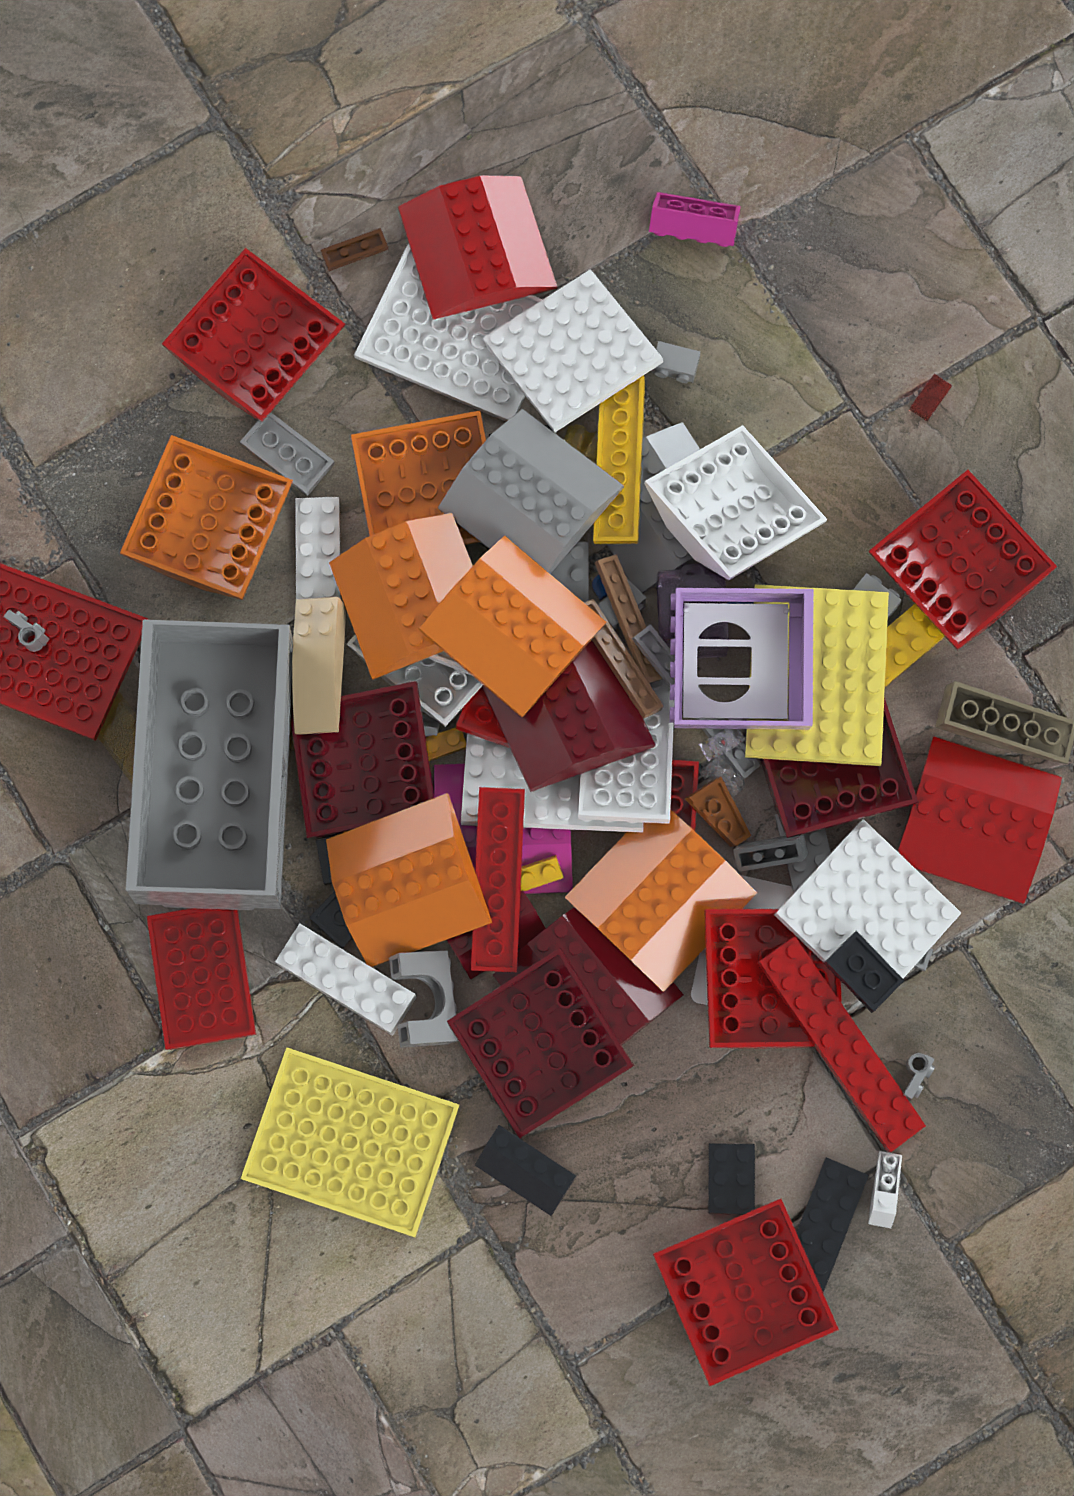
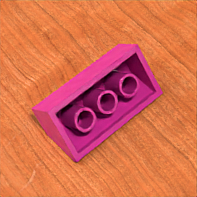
(694, 219)

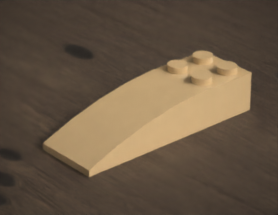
(318, 664)

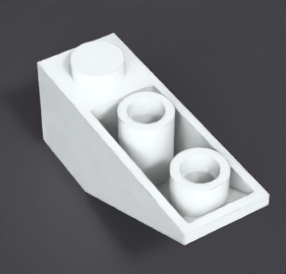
(885, 1190)

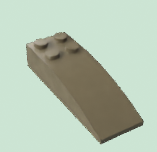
(1005, 723)

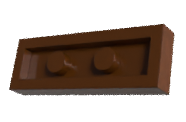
(354, 249)

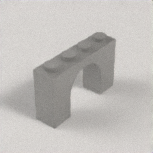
(434, 970)

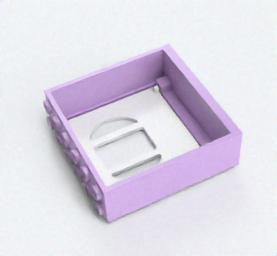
(769, 657)

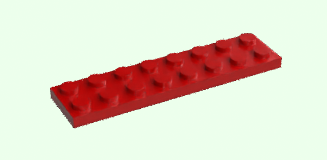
(499, 877)

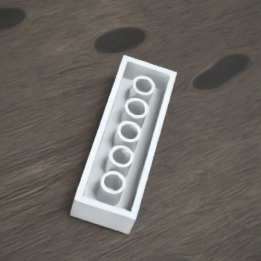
(346, 979)

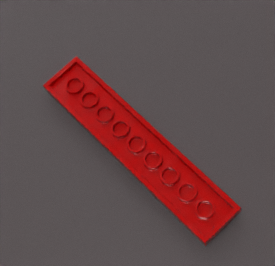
(841, 1044)

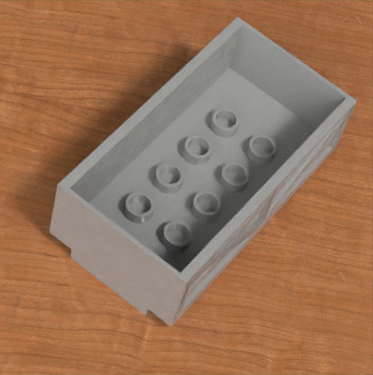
(210, 765)

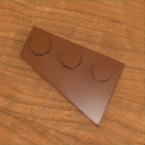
(720, 811)

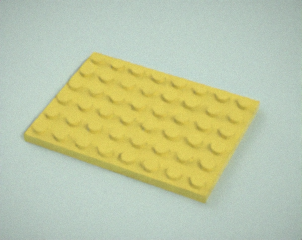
(846, 683)
(350, 1142)

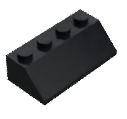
(525, 1170)

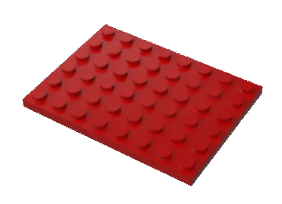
(79, 667)

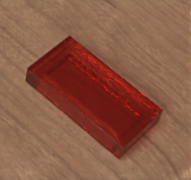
(930, 397)

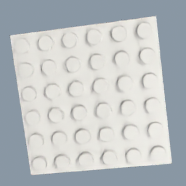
(572, 350)
(871, 891)

